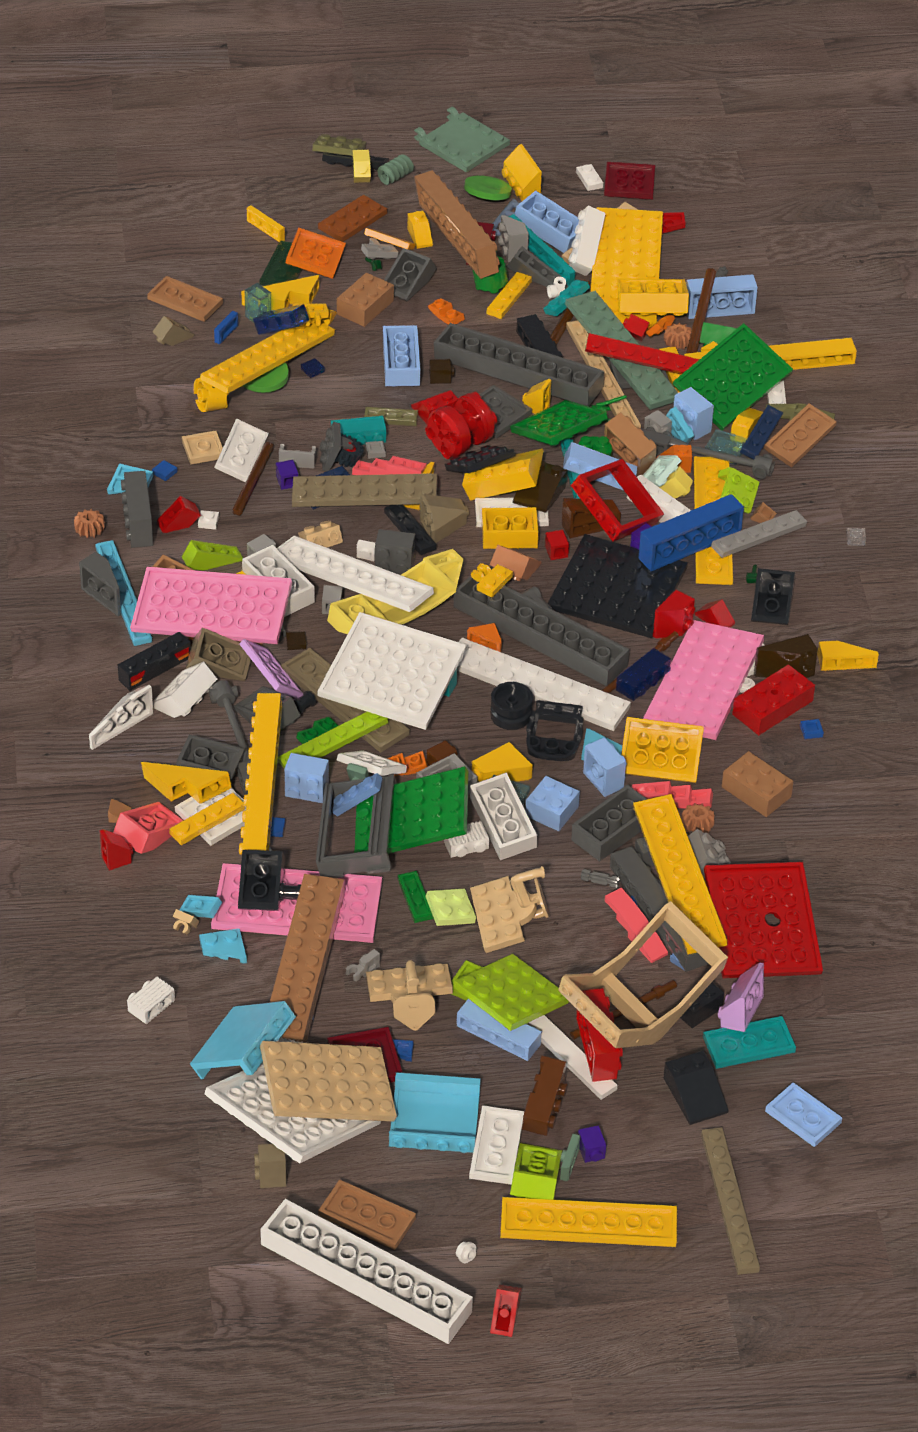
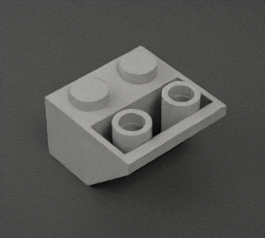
(512, 236)
(707, 850)

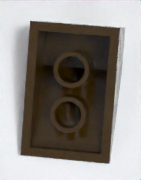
(548, 488)
(797, 652)

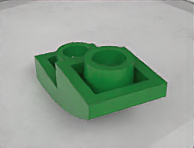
(319, 727)

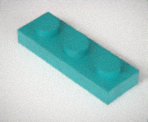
(558, 305)

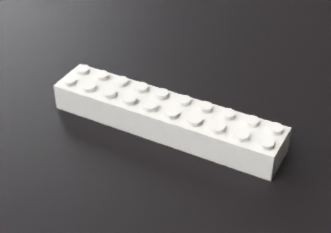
(367, 1271)

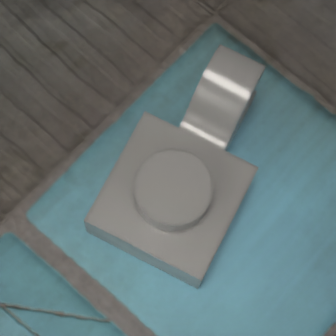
(366, 964)

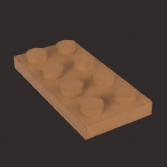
(185, 298)
(800, 435)
(367, 1214)

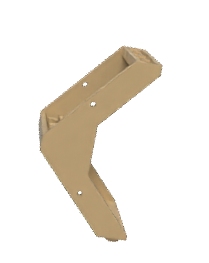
(648, 1027)

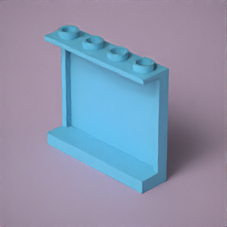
(240, 1035)
(435, 1112)

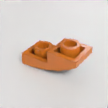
(445, 312)
(660, 325)
(413, 762)

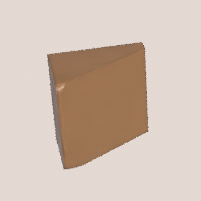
(763, 513)
(115, 809)

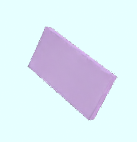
(271, 669)

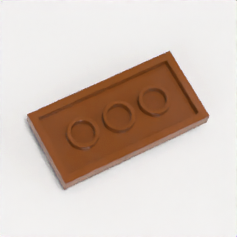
(352, 218)

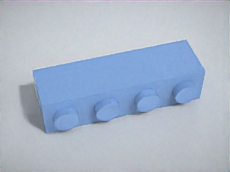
(583, 459)
(520, 1041)

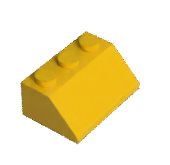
(522, 173)

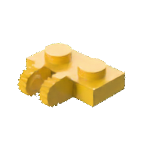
(315, 311)
(491, 580)

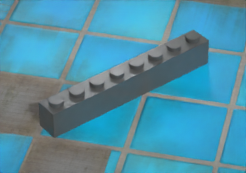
(650, 899)

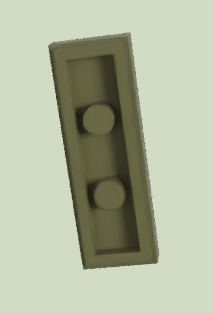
(394, 416)

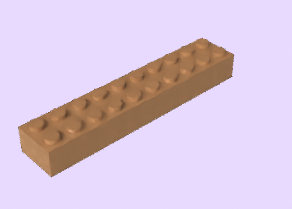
(457, 224)
(308, 950)

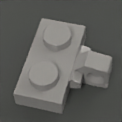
(377, 250)

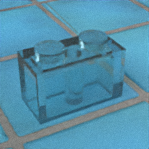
(256, 301)

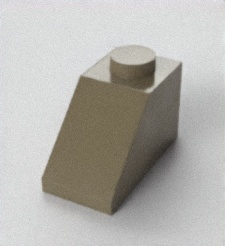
(171, 332)

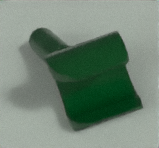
(376, 264)
(751, 577)

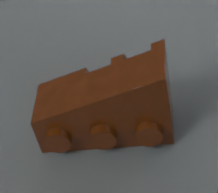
(578, 519)
(545, 1096)

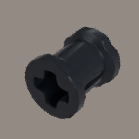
(305, 701)
(289, 892)

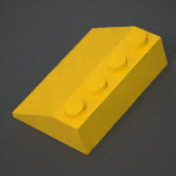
(652, 296)
(505, 476)
(662, 749)

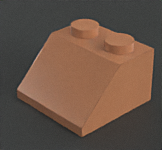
(520, 564)

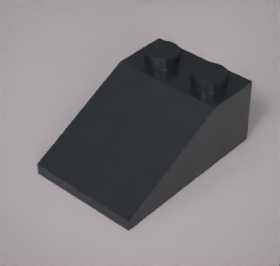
(773, 596)
(261, 880)
(695, 1087)

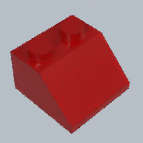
(430, 404)
(674, 615)

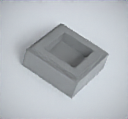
(375, 449)

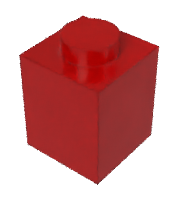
(636, 326)
(556, 544)

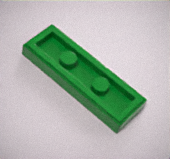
(415, 896)

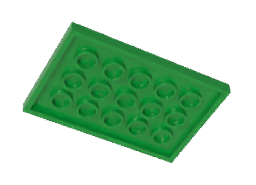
(735, 374)
(421, 811)

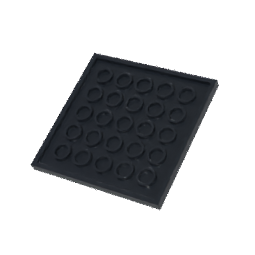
(614, 587)

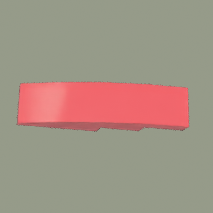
(394, 466)
(682, 795)
(634, 922)

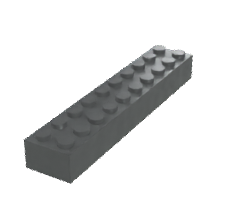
(518, 363)
(545, 631)

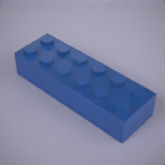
(690, 532)

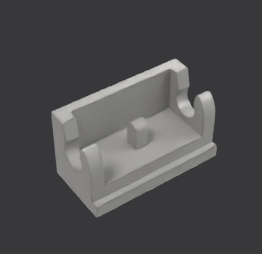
(301, 458)

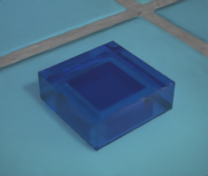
(312, 368)

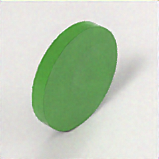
(487, 187)
(270, 380)

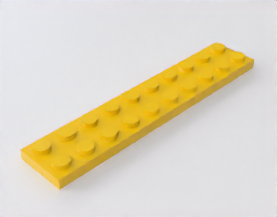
(265, 356)
(708, 488)
(678, 866)

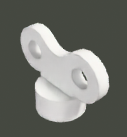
(555, 289)

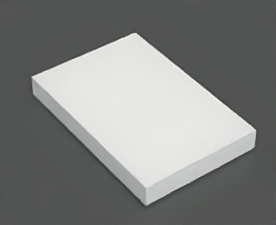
(372, 762)

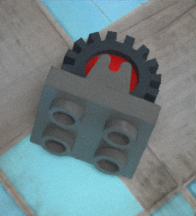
(339, 449)

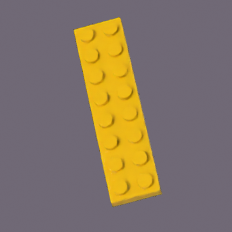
(589, 1222)

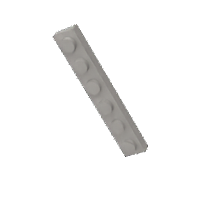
(759, 533)

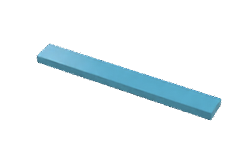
(127, 597)

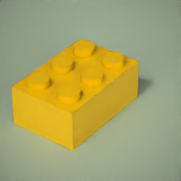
(509, 527)

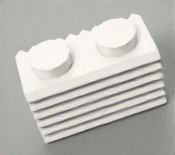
(474, 841)
(151, 999)

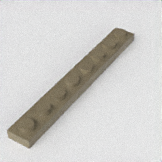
(730, 1201)

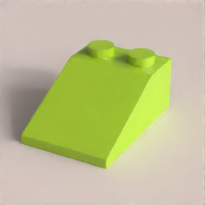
(535, 1172)

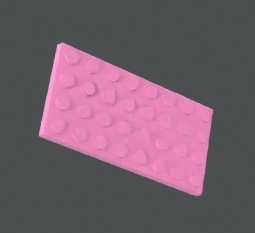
(221, 602)
(705, 677)
(355, 919)

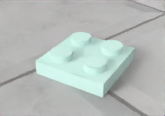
(662, 468)

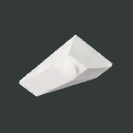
(125, 714)

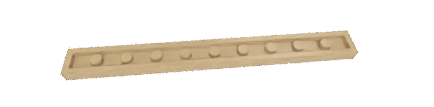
(611, 387)

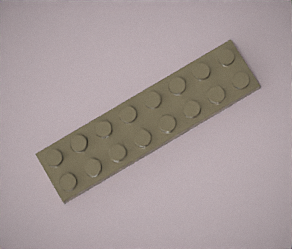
(362, 489)
(309, 671)

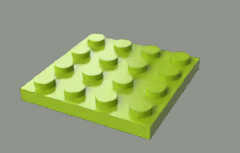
(511, 992)

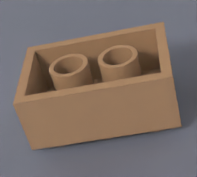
(365, 299)
(630, 443)
(757, 784)

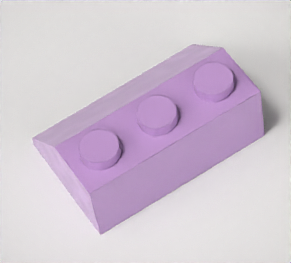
(743, 999)

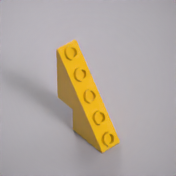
(290, 292)
(179, 780)

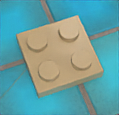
(202, 447)

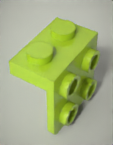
(740, 486)

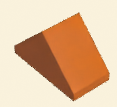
(485, 635)

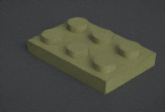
(338, 145)

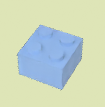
(696, 411)
(604, 766)
(306, 777)
(552, 803)

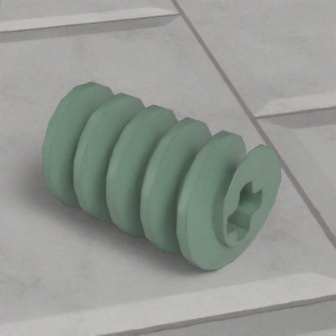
(395, 169)

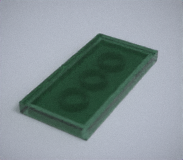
(277, 270)

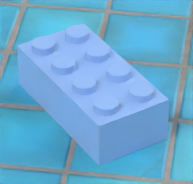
(548, 220)
(728, 297)
(401, 355)

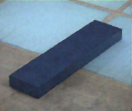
(761, 432)

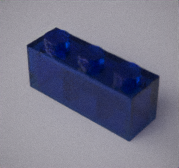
(281, 319)
(643, 674)

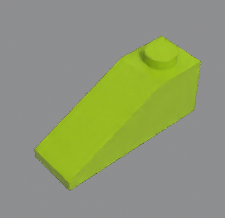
(209, 555)

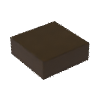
(295, 640)

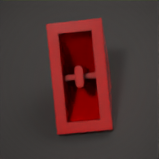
(716, 613)

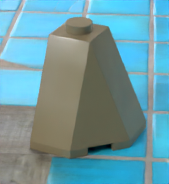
(441, 515)

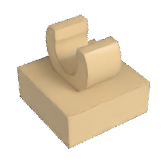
(184, 919)

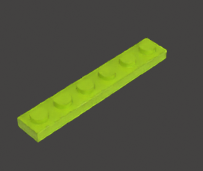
(337, 737)

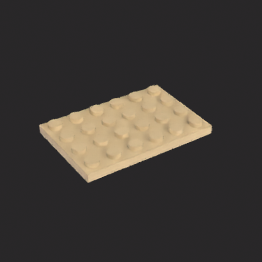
(327, 1081)

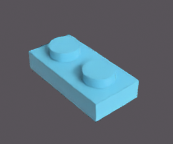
(201, 906)

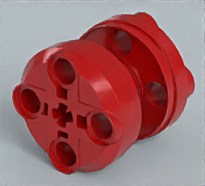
(462, 424)

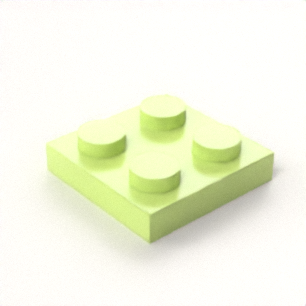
(450, 907)

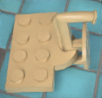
(504, 911)
(410, 990)

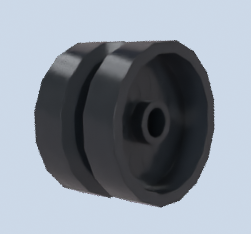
(511, 705)

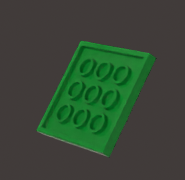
(559, 422)

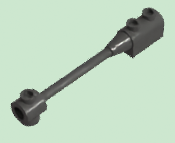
(761, 465)
(224, 696)

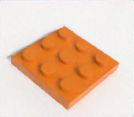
(315, 253)

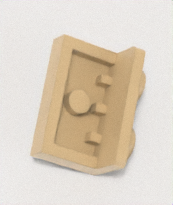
(325, 535)

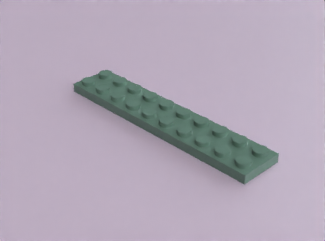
(599, 320)

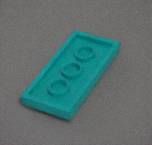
(759, 1041)

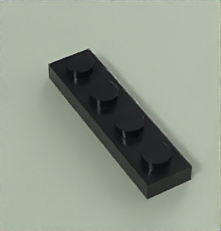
(347, 160)
(406, 523)

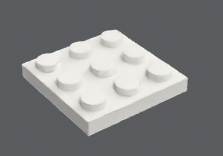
(191, 806)

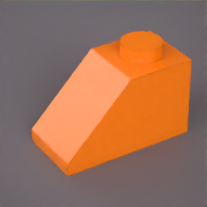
(684, 452)

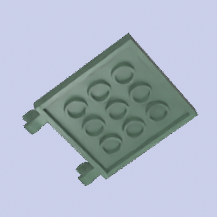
(462, 141)

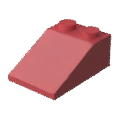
(146, 826)

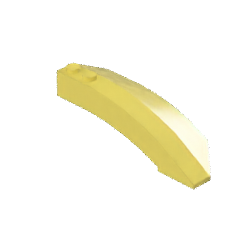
(437, 571)

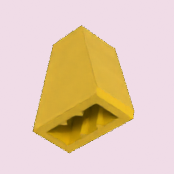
(500, 761)

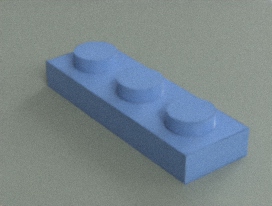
(357, 794)

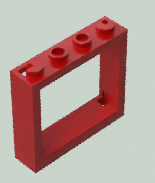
(632, 487)

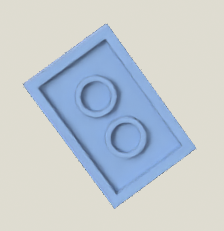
(803, 1114)

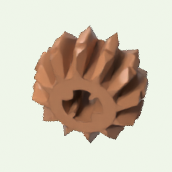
(677, 336)
(89, 523)
(698, 817)

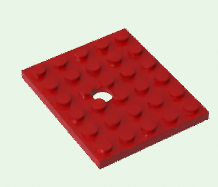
(743, 899)

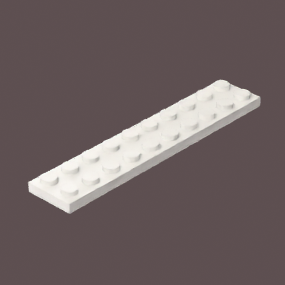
(355, 574)
(545, 685)

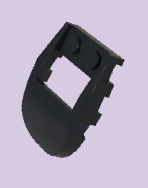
(553, 748)

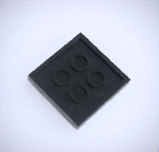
(477, 460)

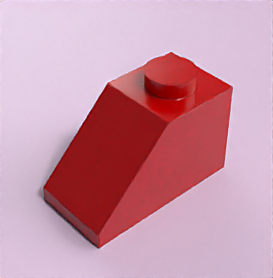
(178, 515)
(114, 850)
(505, 1310)

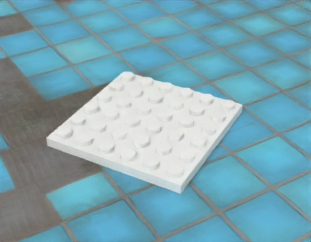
(392, 670)
(299, 1137)

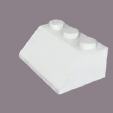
(185, 690)

